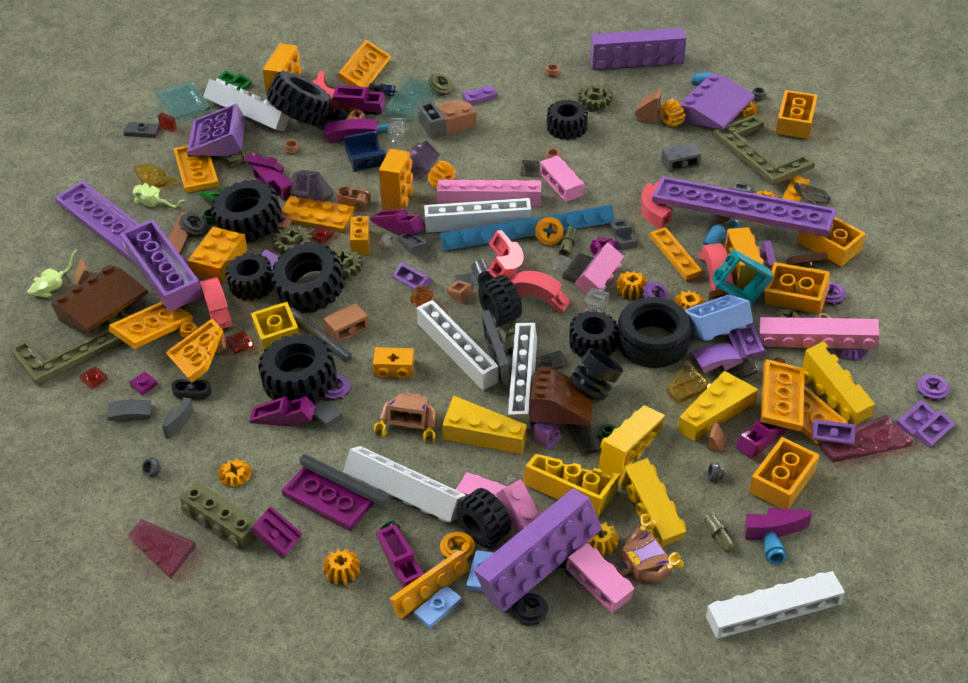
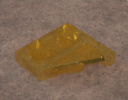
(153, 176)
(687, 384)

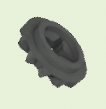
(191, 218)

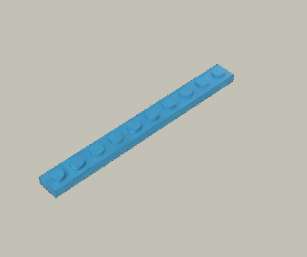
(525, 227)

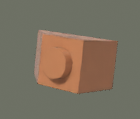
(649, 108)

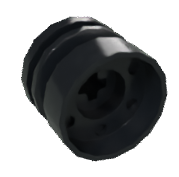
(596, 374)

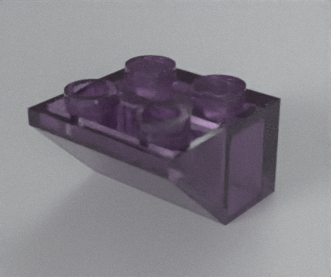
(423, 159)
(310, 184)

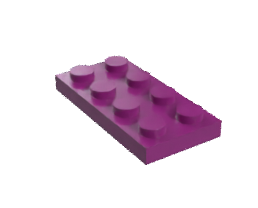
(327, 498)

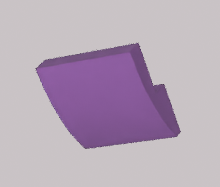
(715, 355)
(925, 423)

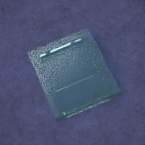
(183, 100)

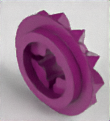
(596, 244)

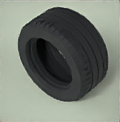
(648, 350)

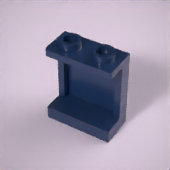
(364, 151)

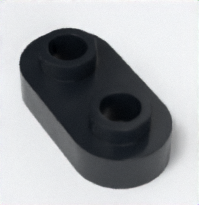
(196, 390)

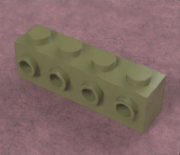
(219, 515)

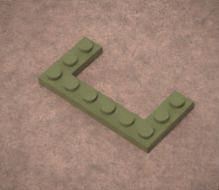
(732, 138)
(42, 370)

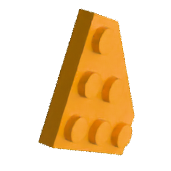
(197, 350)

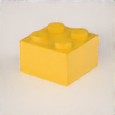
(274, 324)

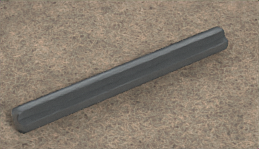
(313, 329)
(344, 480)

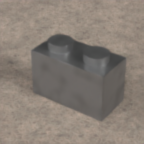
(432, 119)
(681, 157)

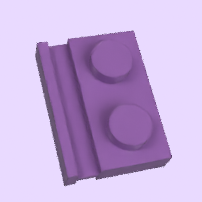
(746, 342)

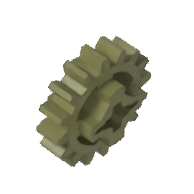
(595, 96)
(290, 237)
(350, 261)

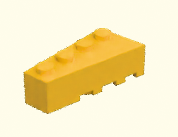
(836, 384)
(717, 404)
(482, 427)
(629, 440)
(557, 479)
(651, 498)

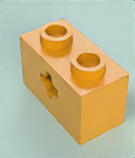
(360, 234)
(393, 362)

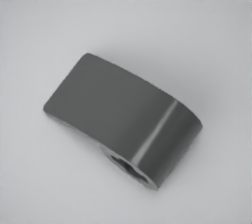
(479, 274)

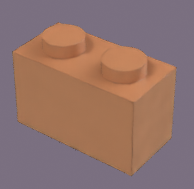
(346, 322)

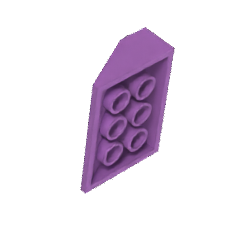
(715, 102)
(218, 133)

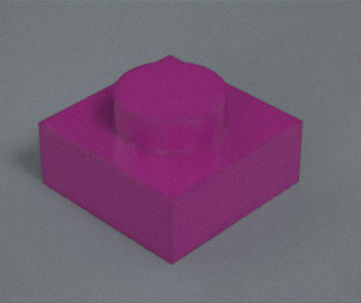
(143, 383)

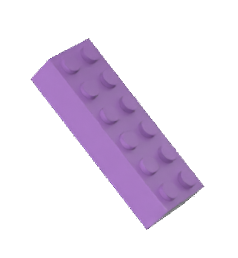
(637, 48)
(161, 265)
(538, 549)

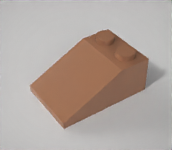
(458, 115)

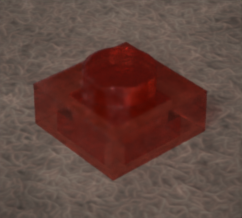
(167, 122)
(322, 234)
(239, 341)
(93, 377)

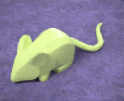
(150, 196)
(49, 281)

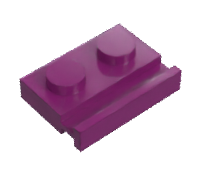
(270, 162)
(276, 532)

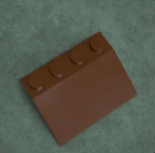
(98, 298)
(558, 399)

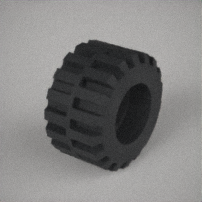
(567, 119)
(249, 276)
(501, 299)
(593, 331)
(483, 517)

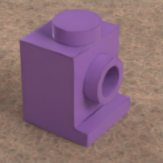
(547, 434)

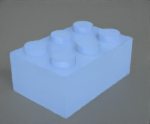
(719, 317)

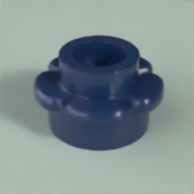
(389, 90)

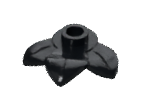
(336, 115)

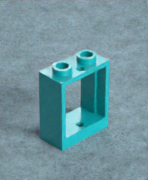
(755, 286)

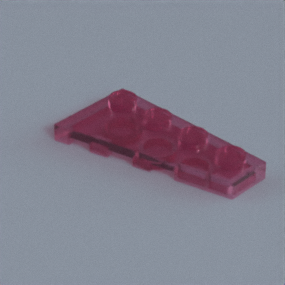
(870, 438)

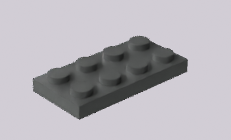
(497, 349)

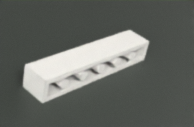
(250, 106)
(474, 214)
(458, 345)
(522, 372)
(403, 483)
(774, 604)

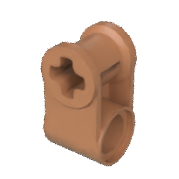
(353, 197)

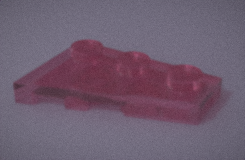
(162, 546)

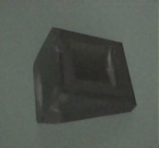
(529, 168)

